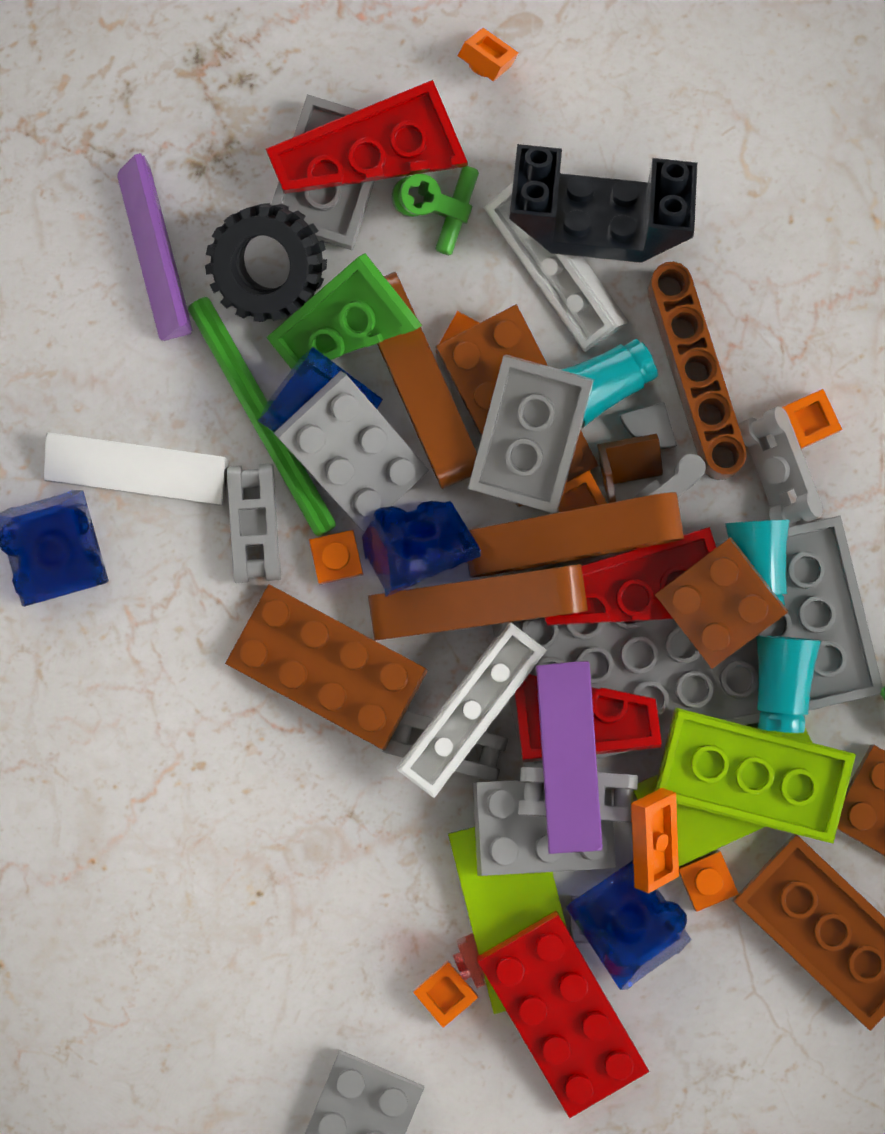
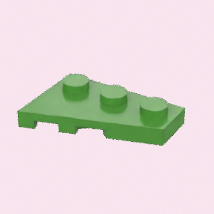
(345, 315)

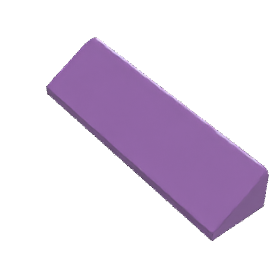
(154, 249)
(569, 757)

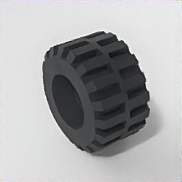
(231, 274)

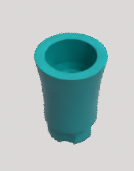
(616, 376)
(765, 548)
(785, 681)

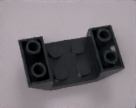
(602, 214)

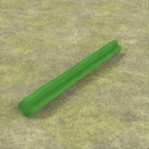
(254, 402)

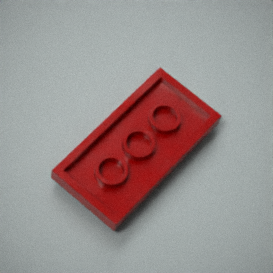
(562, 1014)

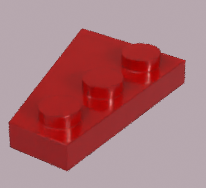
(620, 721)

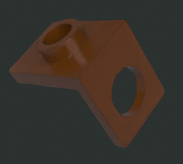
(629, 461)

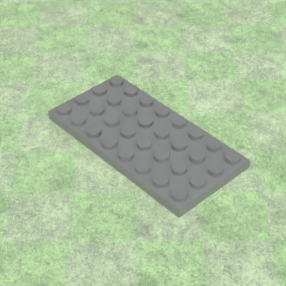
(663, 663)

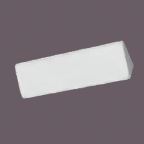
(563, 279)
(135, 468)
(471, 709)

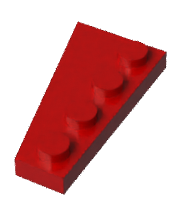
(375, 143)
(626, 584)

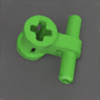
(454, 208)

